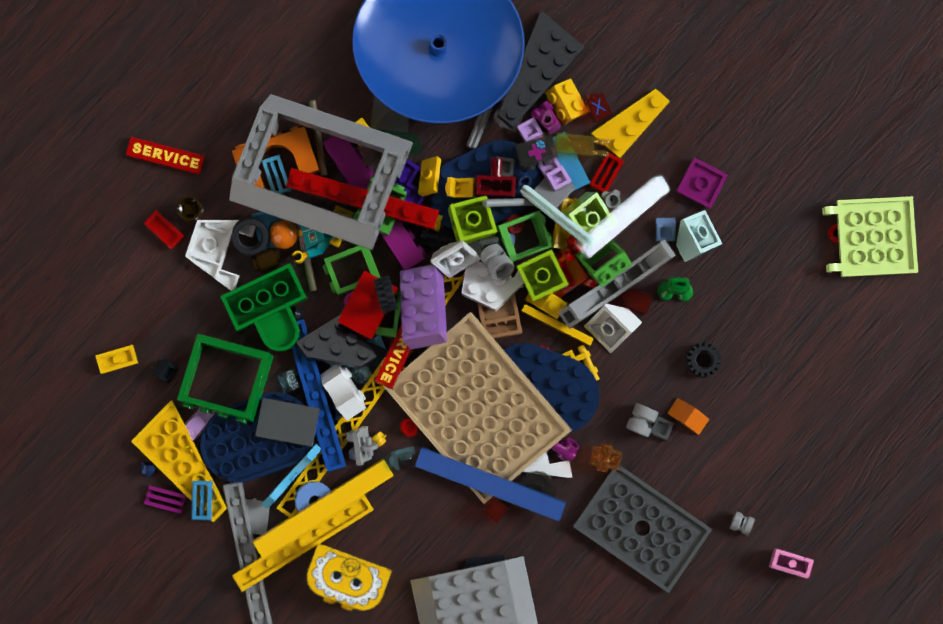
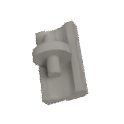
(363, 445)

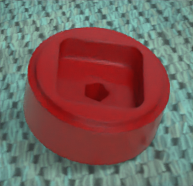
(517, 228)
(571, 244)

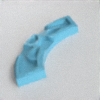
(298, 468)

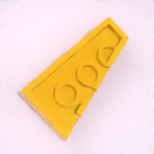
(631, 123)

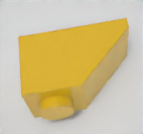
(550, 305)

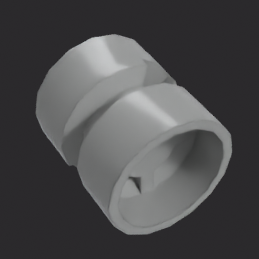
(497, 262)
(642, 420)

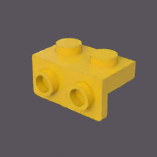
(566, 101)

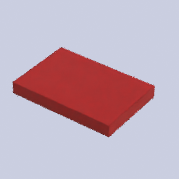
(363, 307)

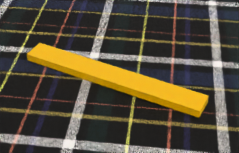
(322, 508)
(306, 541)

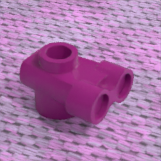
(546, 117)
(566, 449)

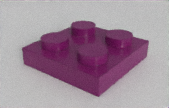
(702, 183)

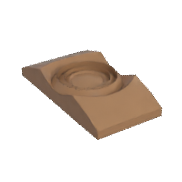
(504, 321)

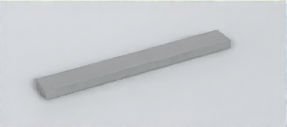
(246, 550)

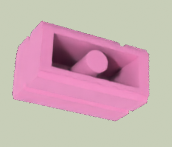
(791, 563)

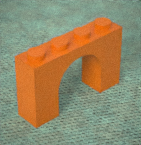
(294, 141)

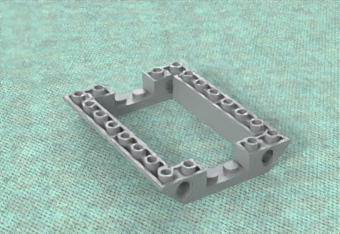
(360, 232)

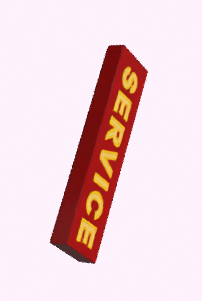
(165, 155)
(393, 362)

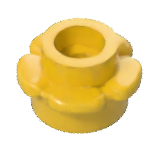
(379, 438)

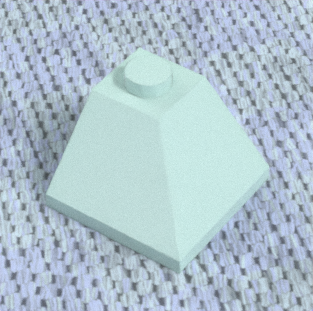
(696, 236)

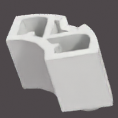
(343, 391)

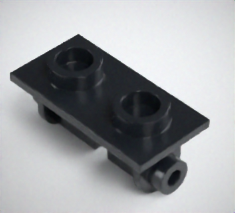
(436, 239)

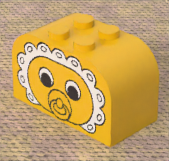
(347, 579)

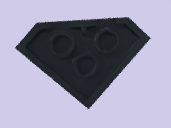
(336, 346)

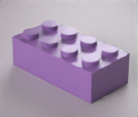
(423, 306)

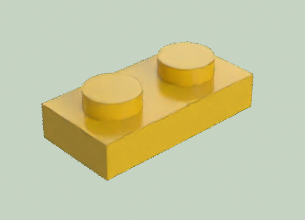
(116, 359)

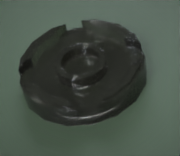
(540, 482)

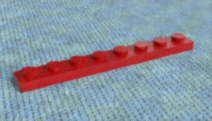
(356, 197)

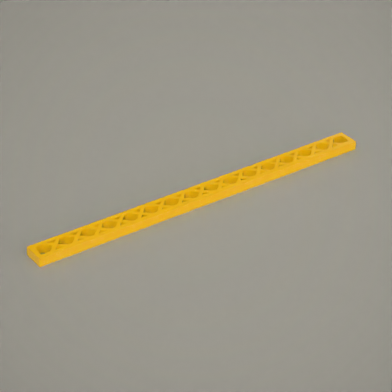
(360, 419)

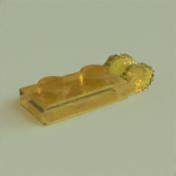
(579, 145)

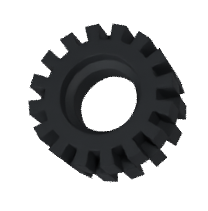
(385, 294)
(703, 371)

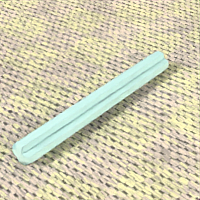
(556, 215)

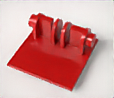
(571, 269)

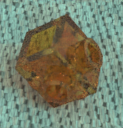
(605, 458)

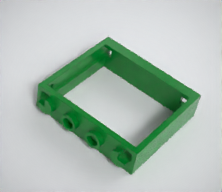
(258, 387)

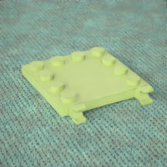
(875, 236)

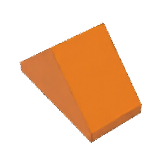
(688, 416)

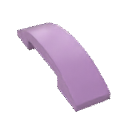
(554, 173)

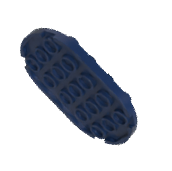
(479, 163)
(560, 380)
(239, 455)

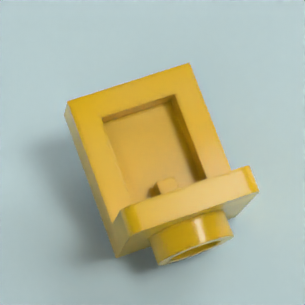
(461, 187)

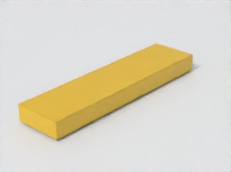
(557, 325)

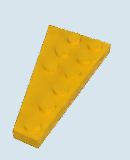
(173, 451)

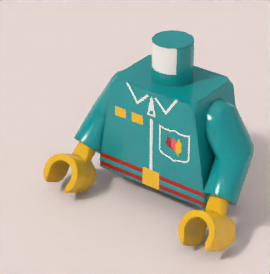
(312, 242)

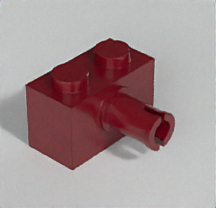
(495, 184)

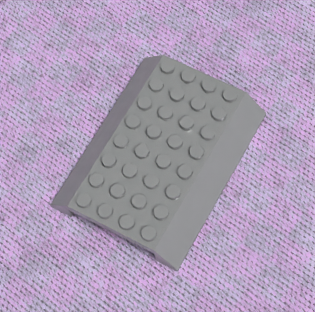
(476, 595)

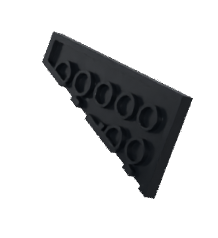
(544, 60)

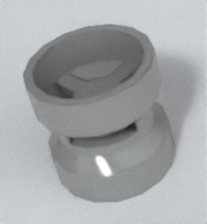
(746, 524)

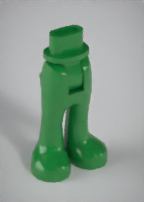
(675, 285)

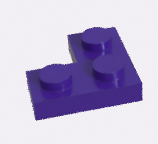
(407, 177)

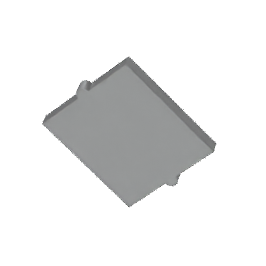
(554, 197)
(258, 516)

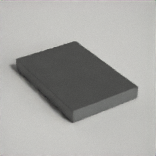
(287, 422)

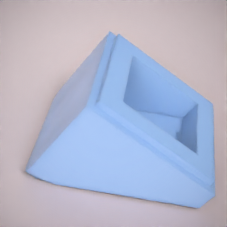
(665, 229)

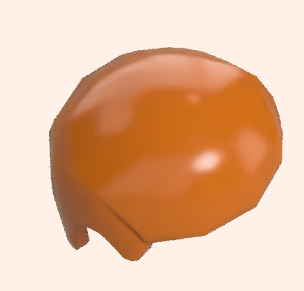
(283, 234)

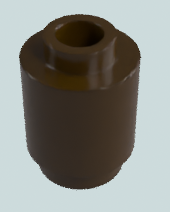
(266, 259)

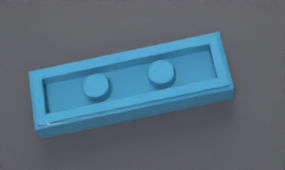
(573, 168)

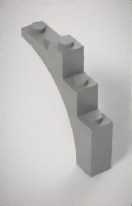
(629, 277)

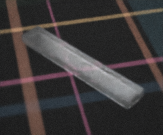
(625, 214)

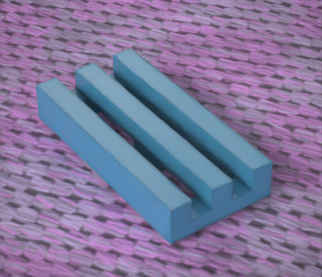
(202, 499)

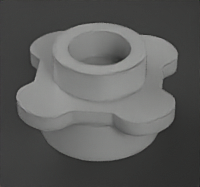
(615, 203)

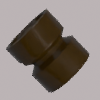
(190, 209)

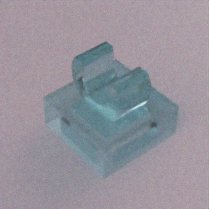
(288, 381)

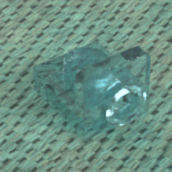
(404, 454)

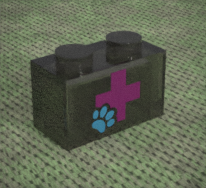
(535, 153)

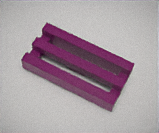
(149, 495)

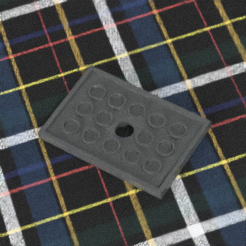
(672, 534)

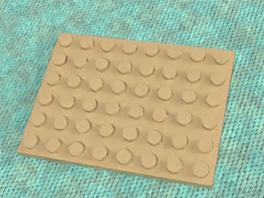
(478, 404)

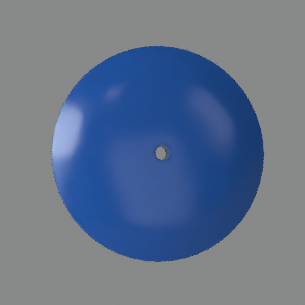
(446, 83)

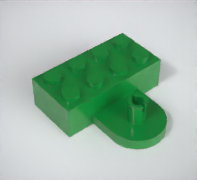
(267, 306)

